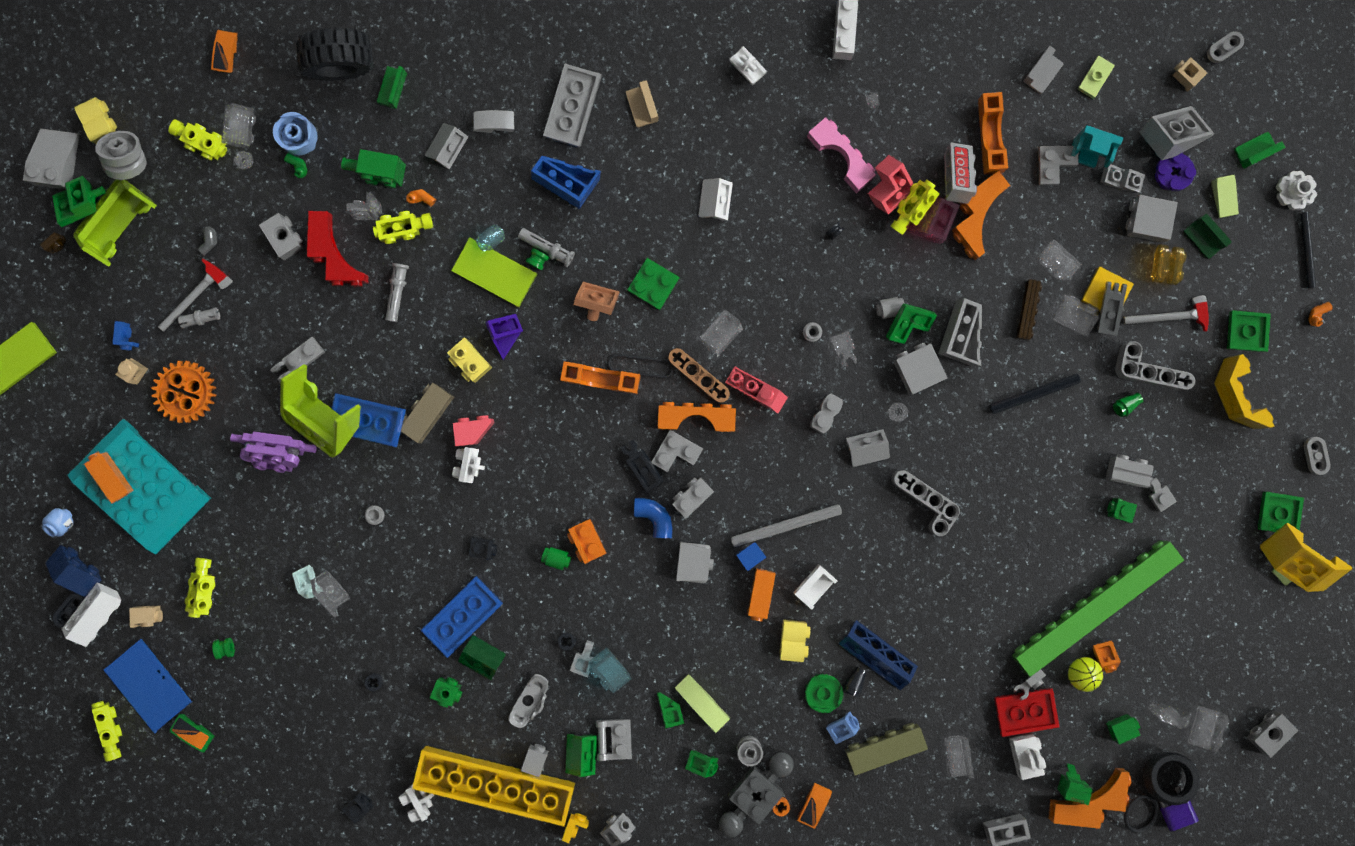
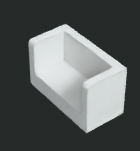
(814, 586)

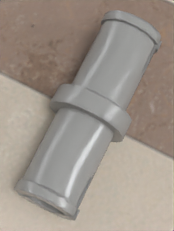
(199, 317)

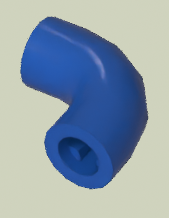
(657, 514)

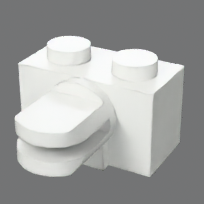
(1027, 756)

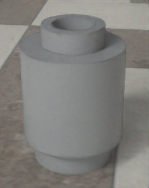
(889, 307)

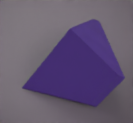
(504, 332)

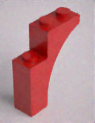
(322, 247)

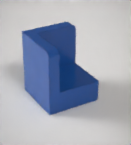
(751, 556)

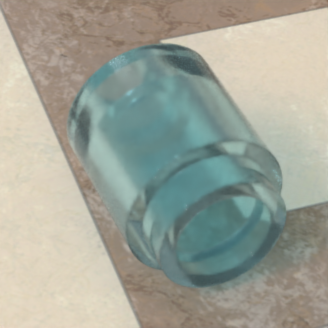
(490, 238)

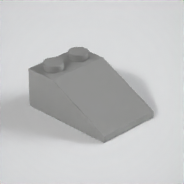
(1175, 132)
(52, 159)

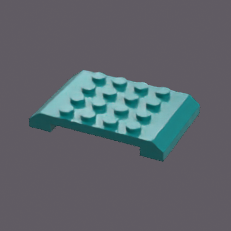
(161, 495)

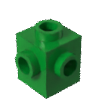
(439, 692)

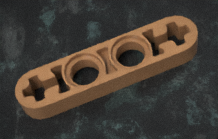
(696, 378)

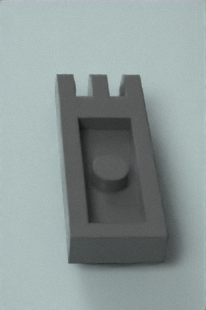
(1111, 309)

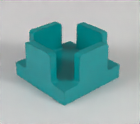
(1095, 142)

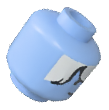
(57, 522)

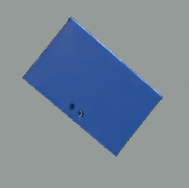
(145, 688)

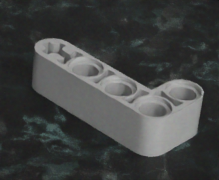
(1155, 372)
(923, 498)

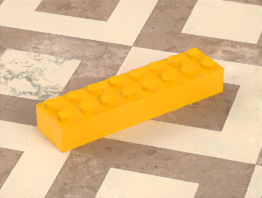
(493, 785)

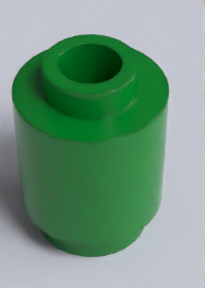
(556, 558)

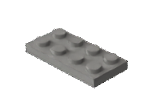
(572, 105)

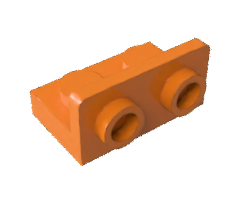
(586, 541)

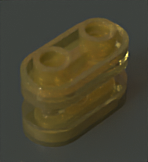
(1176, 259)

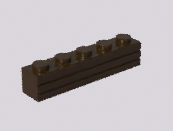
(1029, 310)

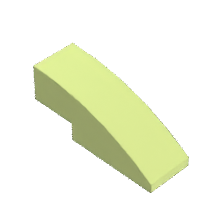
(702, 703)

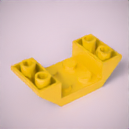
(1232, 394)
(1300, 562)

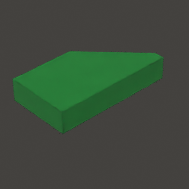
(670, 711)

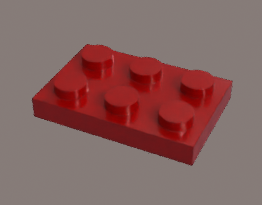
(1029, 715)

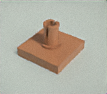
(596, 299)

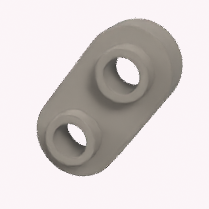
(1224, 48)
(1318, 455)

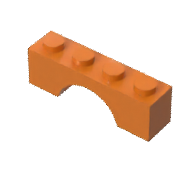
(990, 117)
(600, 378)
(721, 418)

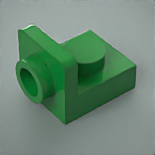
(1121, 510)
(702, 764)

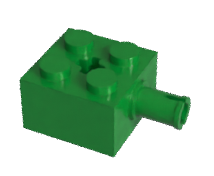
(377, 168)

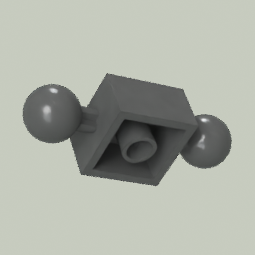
(756, 807)

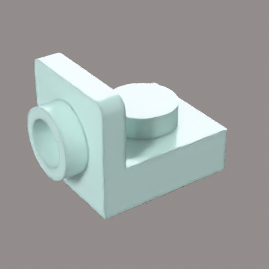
(302, 581)

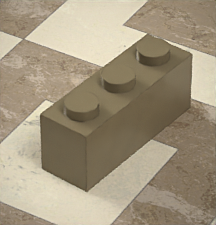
(426, 412)

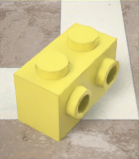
(469, 360)

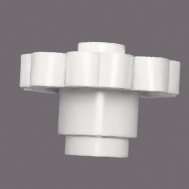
(1296, 190)

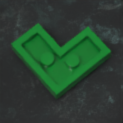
(907, 319)

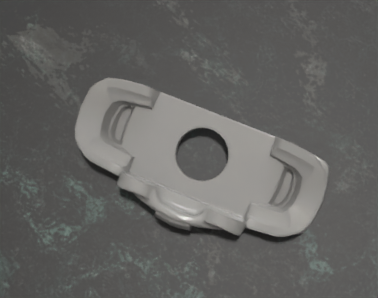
(521, 713)

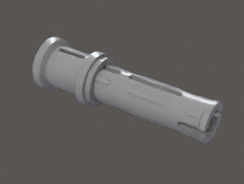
(554, 250)
(397, 283)

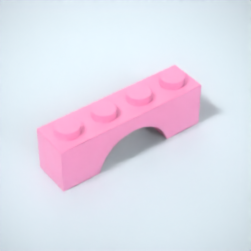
(827, 137)

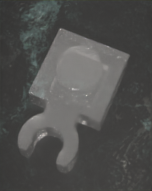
(843, 345)

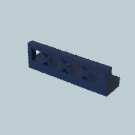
(877, 658)

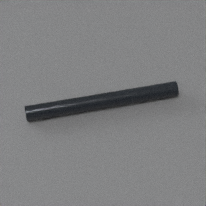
(1308, 251)

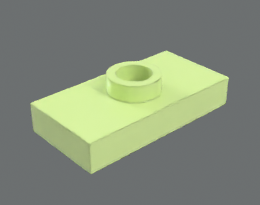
(1096, 77)

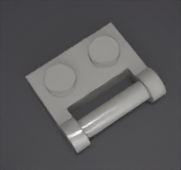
(620, 739)

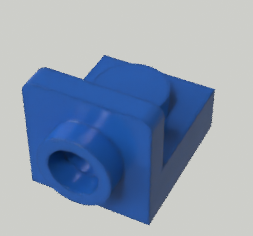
(121, 336)

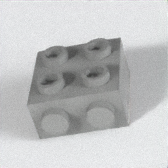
(1151, 218)
(919, 368)
(692, 497)

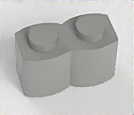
(828, 409)

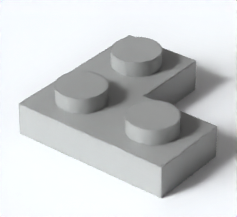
(1050, 160)
(674, 446)

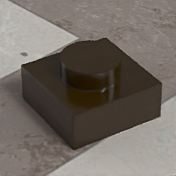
(54, 243)

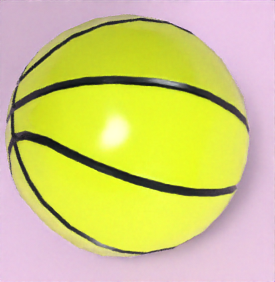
(1085, 674)

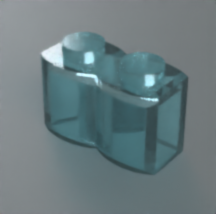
(609, 670)

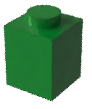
(1123, 728)

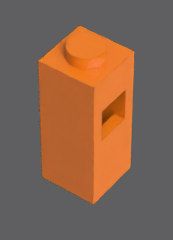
(108, 476)
(761, 594)

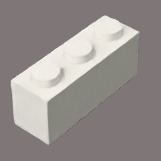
(845, 29)
(91, 614)

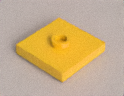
(1096, 288)

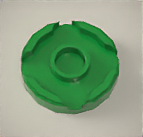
(823, 693)

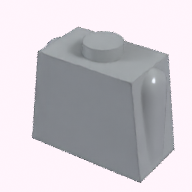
(694, 562)

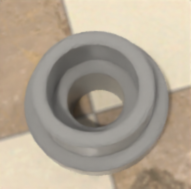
(816, 327)

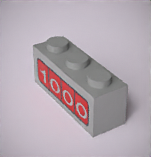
(959, 173)

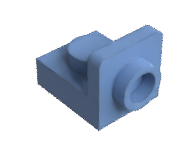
(843, 728)

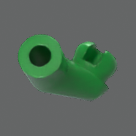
(298, 163)

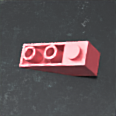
(756, 389)

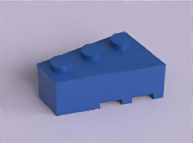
(565, 180)

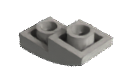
(493, 120)
(1122, 179)

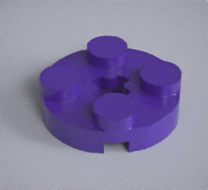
(1175, 183)

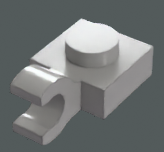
(1161, 496)
(581, 661)
(1034, 681)

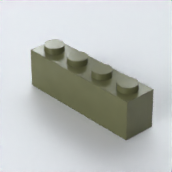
(886, 749)

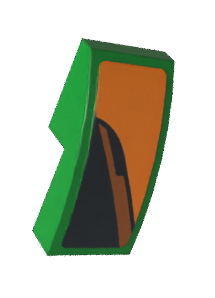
(191, 733)

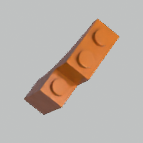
(970, 230)
(1109, 797)

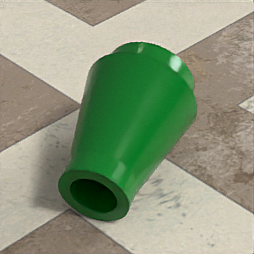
(1126, 405)

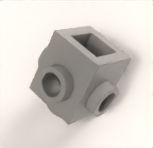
(617, 830)

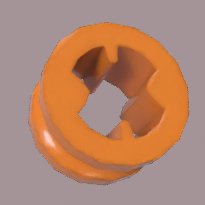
(784, 811)

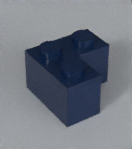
(70, 571)

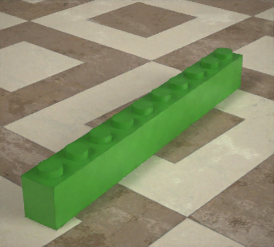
(1097, 608)

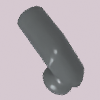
(210, 240)

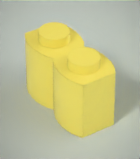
(95, 119)
(793, 641)

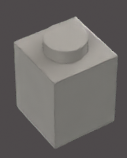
(535, 760)

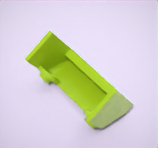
(114, 213)
(314, 418)

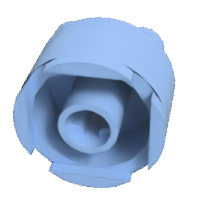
(287, 126)

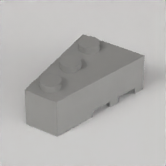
(963, 333)

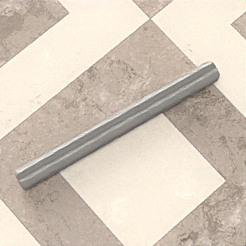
(786, 525)

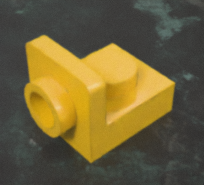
(571, 828)

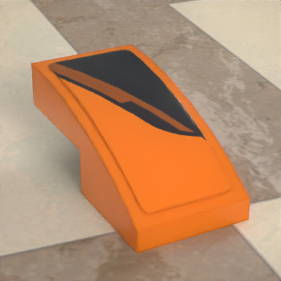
(223, 51)
(814, 806)

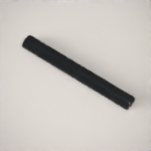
(1035, 393)

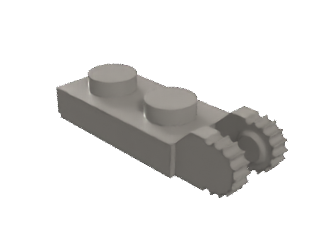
(304, 354)

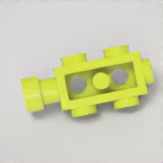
(200, 140)
(916, 205)
(398, 225)
(201, 591)
(107, 725)

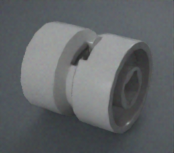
(749, 751)

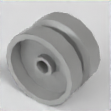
(121, 155)

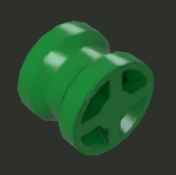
(537, 259)
(223, 648)

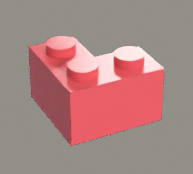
(893, 187)

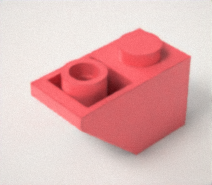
(471, 432)

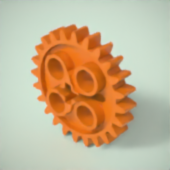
(190, 375)

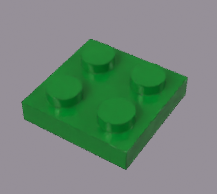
(653, 284)
(1248, 331)
(1278, 510)

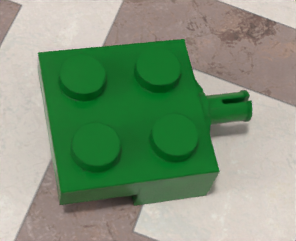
(76, 201)

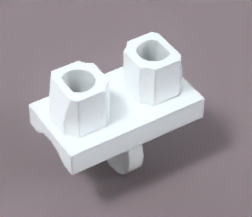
(748, 65)
(470, 465)
(420, 803)

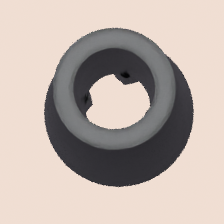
(855, 683)

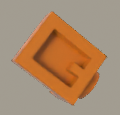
(1106, 656)

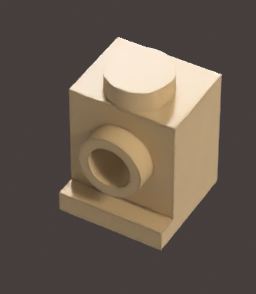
(1194, 71)
(127, 370)
(145, 616)

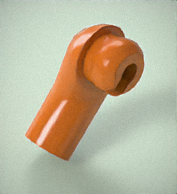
(420, 196)
(1316, 314)

